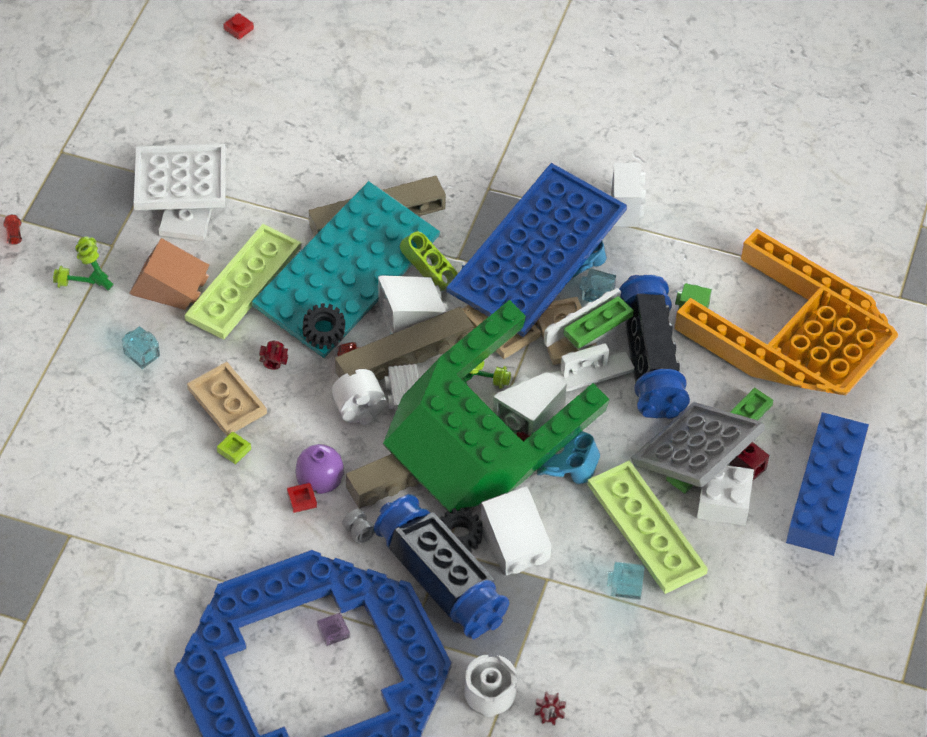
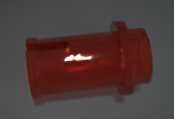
(12, 225)

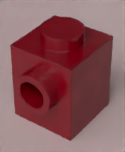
(752, 458)

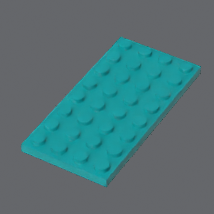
(344, 264)

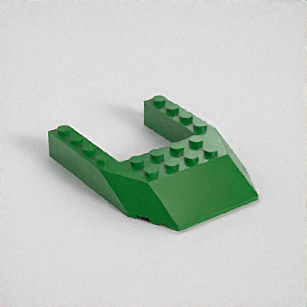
(458, 442)

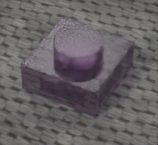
(333, 629)

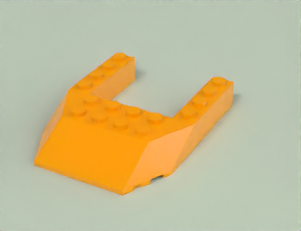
(824, 343)

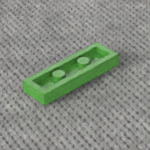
(598, 322)

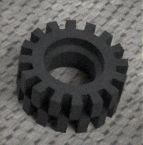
(324, 314)
(468, 521)

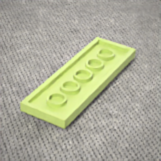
(242, 281)
(647, 527)

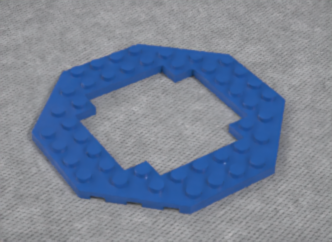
(294, 582)

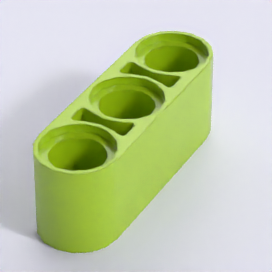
(424, 250)

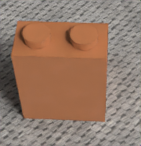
(170, 276)

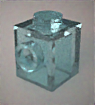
(596, 284)
(141, 347)
(626, 580)

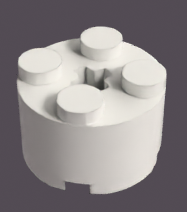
(359, 397)
(490, 685)

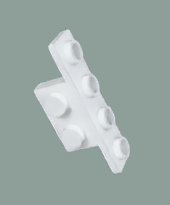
(555, 331)
(592, 366)

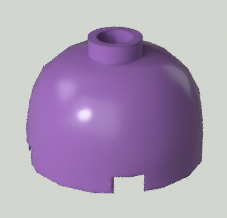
(320, 467)

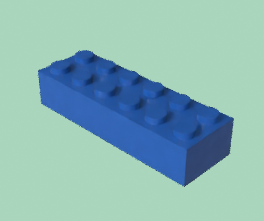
(827, 484)

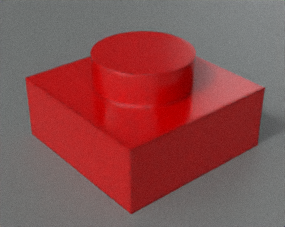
(238, 26)
(301, 497)

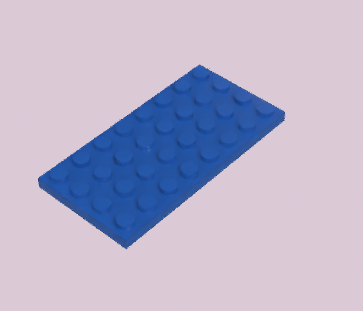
(538, 246)

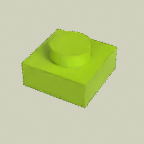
(234, 447)

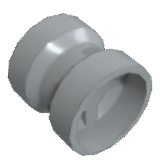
(360, 528)

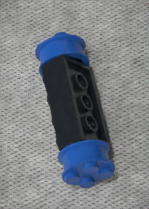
(652, 349)
(442, 565)

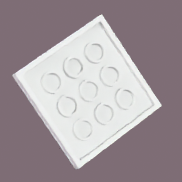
(180, 177)

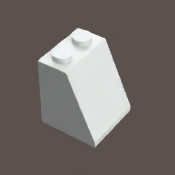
(408, 301)
(531, 403)
(515, 531)

